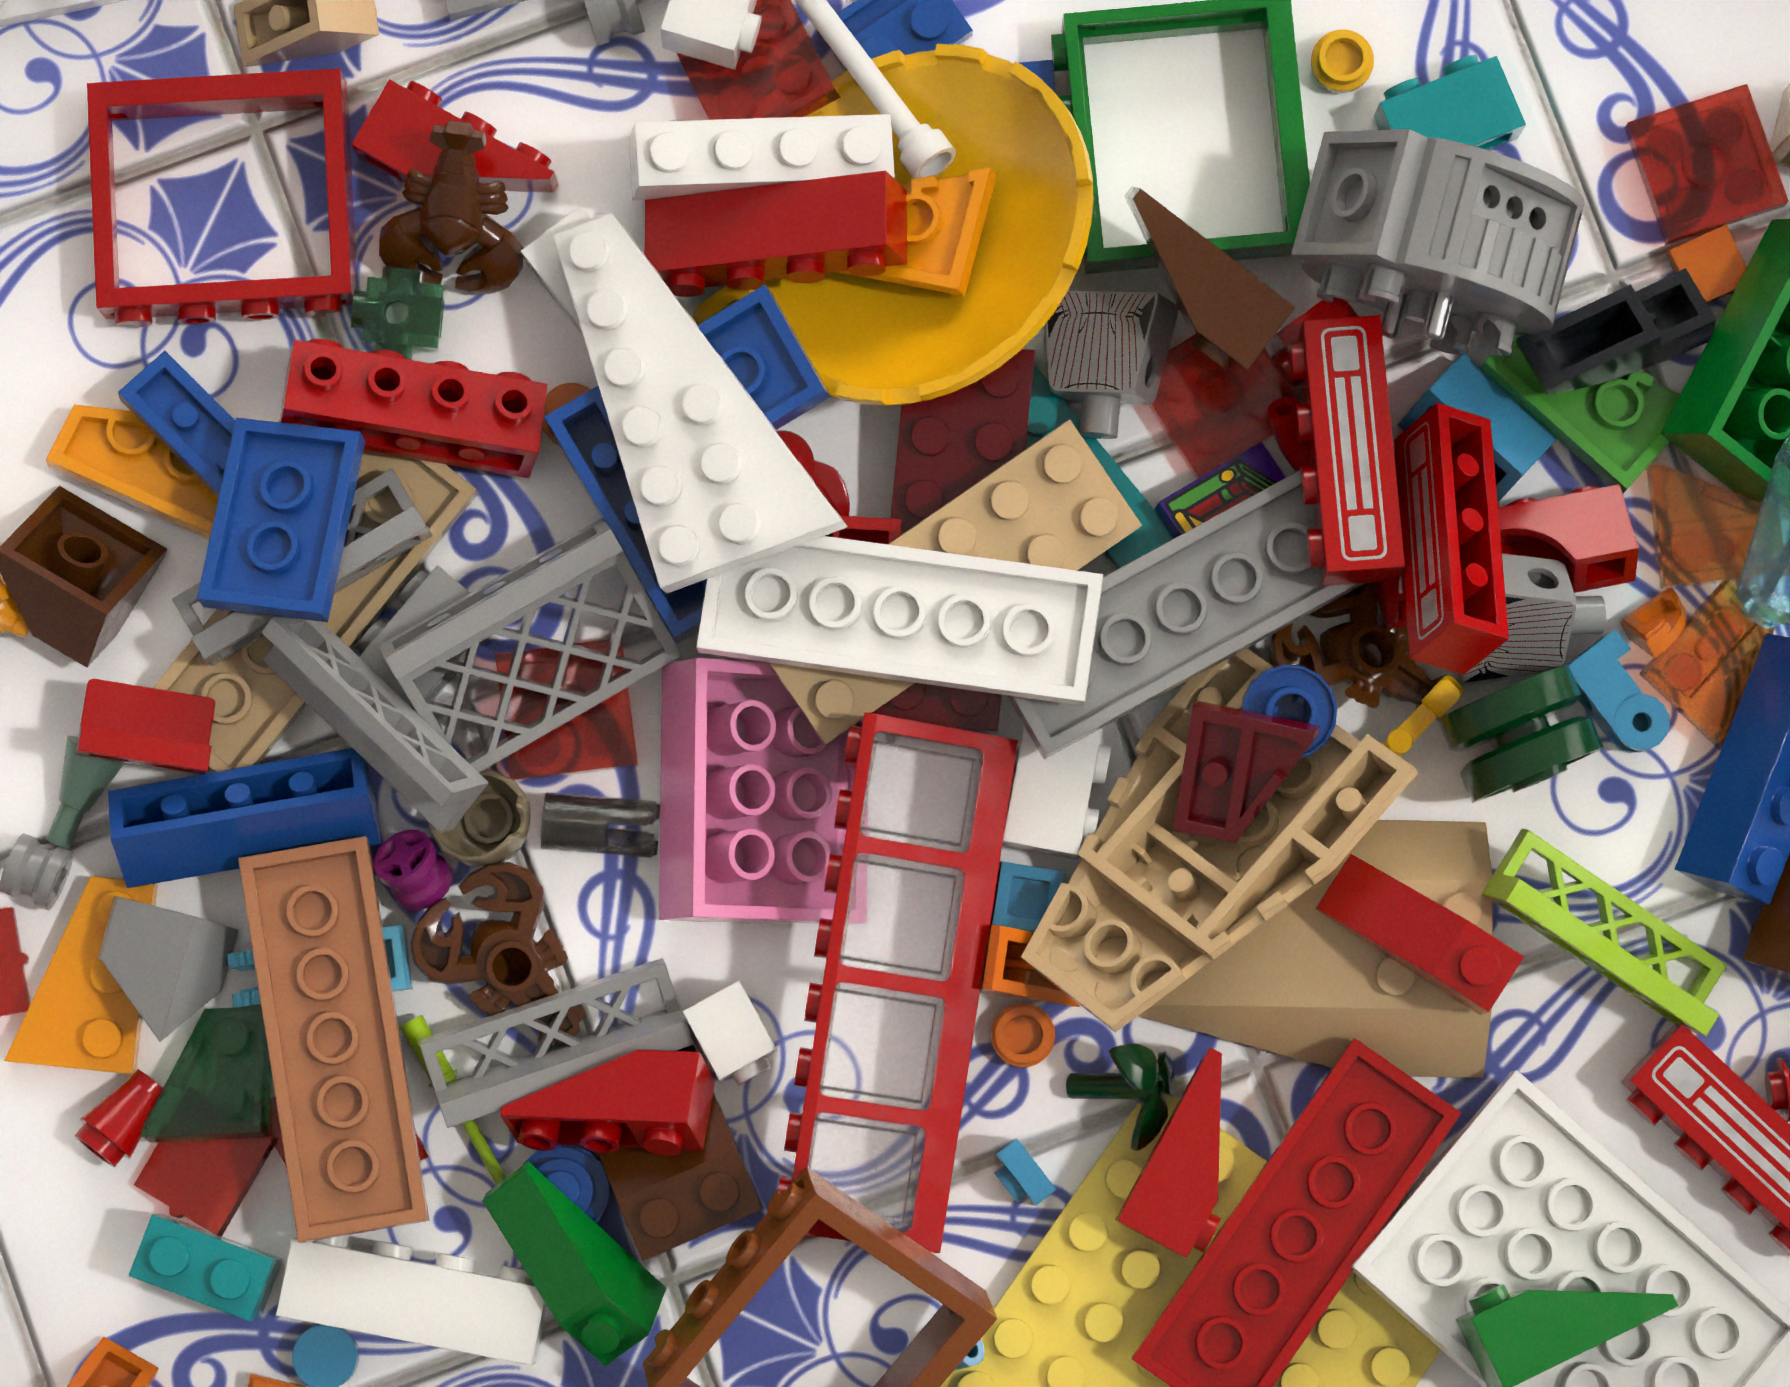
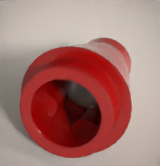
(116, 1123)

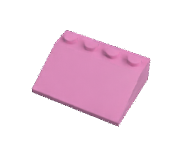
(744, 798)

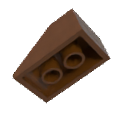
(1212, 291)
(683, 1194)

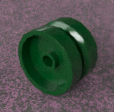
(1522, 740)

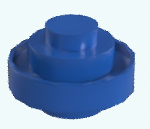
(1294, 695)
(576, 1175)

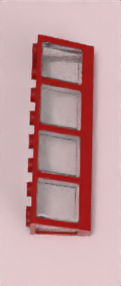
(901, 968)

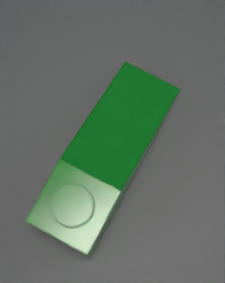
(576, 1267)
(1538, 1329)

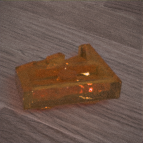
(1698, 528)
(1709, 663)

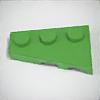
(1606, 425)

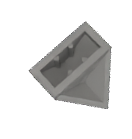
(165, 961)

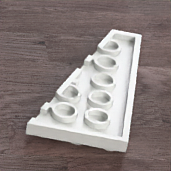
(693, 443)

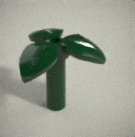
(1139, 1078)

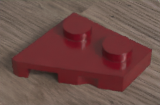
(1234, 768)

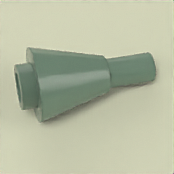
(81, 786)

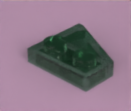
(217, 1083)

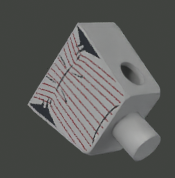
(1108, 353)
(1540, 620)

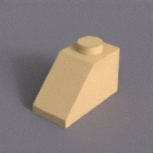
(301, 28)

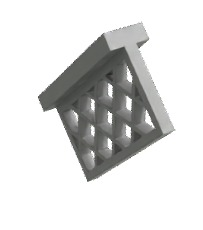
(517, 597)

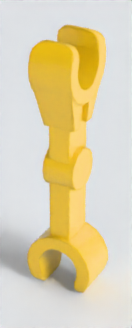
(1433, 705)

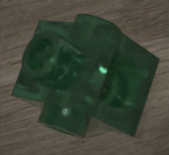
(425, 315)

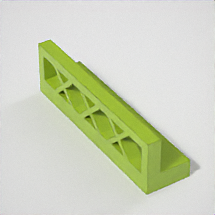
(1603, 951)

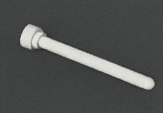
(922, 148)

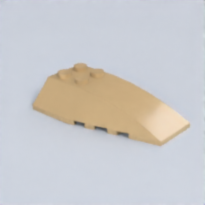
(1167, 902)
(1314, 986)

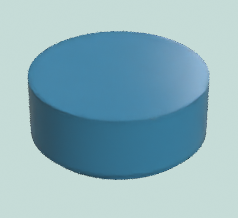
(325, 1356)

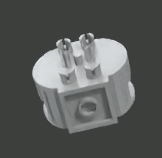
(1438, 236)

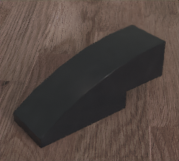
(1620, 334)

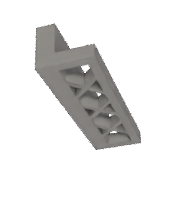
(358, 559)
(373, 720)
(516, 1078)

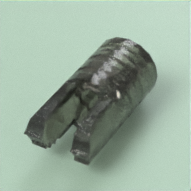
(583, 823)

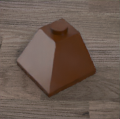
(77, 574)

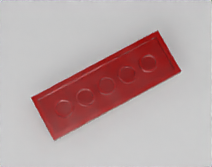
(1299, 1227)

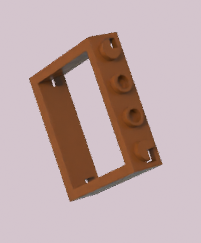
(758, 1254)

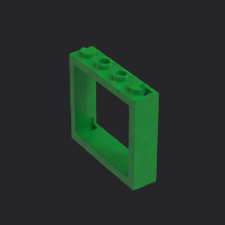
(1187, 19)

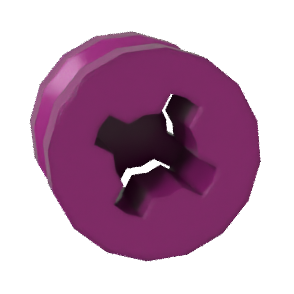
(413, 870)

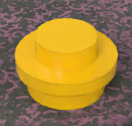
(1342, 61)

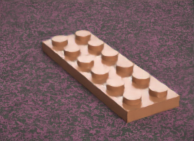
(333, 1039)

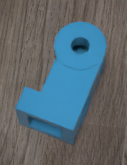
(1614, 700)

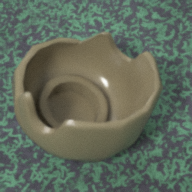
(492, 825)

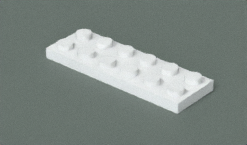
(910, 617)

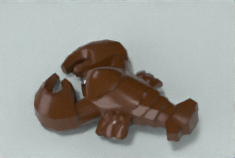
(454, 219)
(1356, 652)
(499, 949)

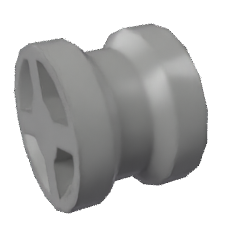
(613, 17)
(36, 871)

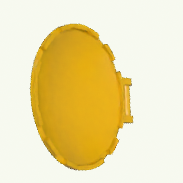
(914, 343)

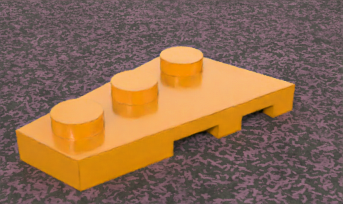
(943, 231)
(129, 462)
(79, 1008)

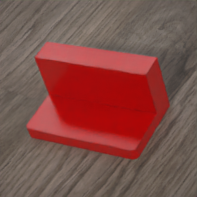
(146, 726)

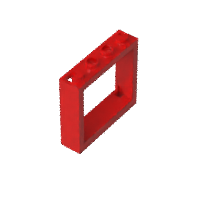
(219, 96)

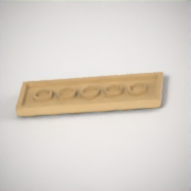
(1037, 509)
(250, 698)

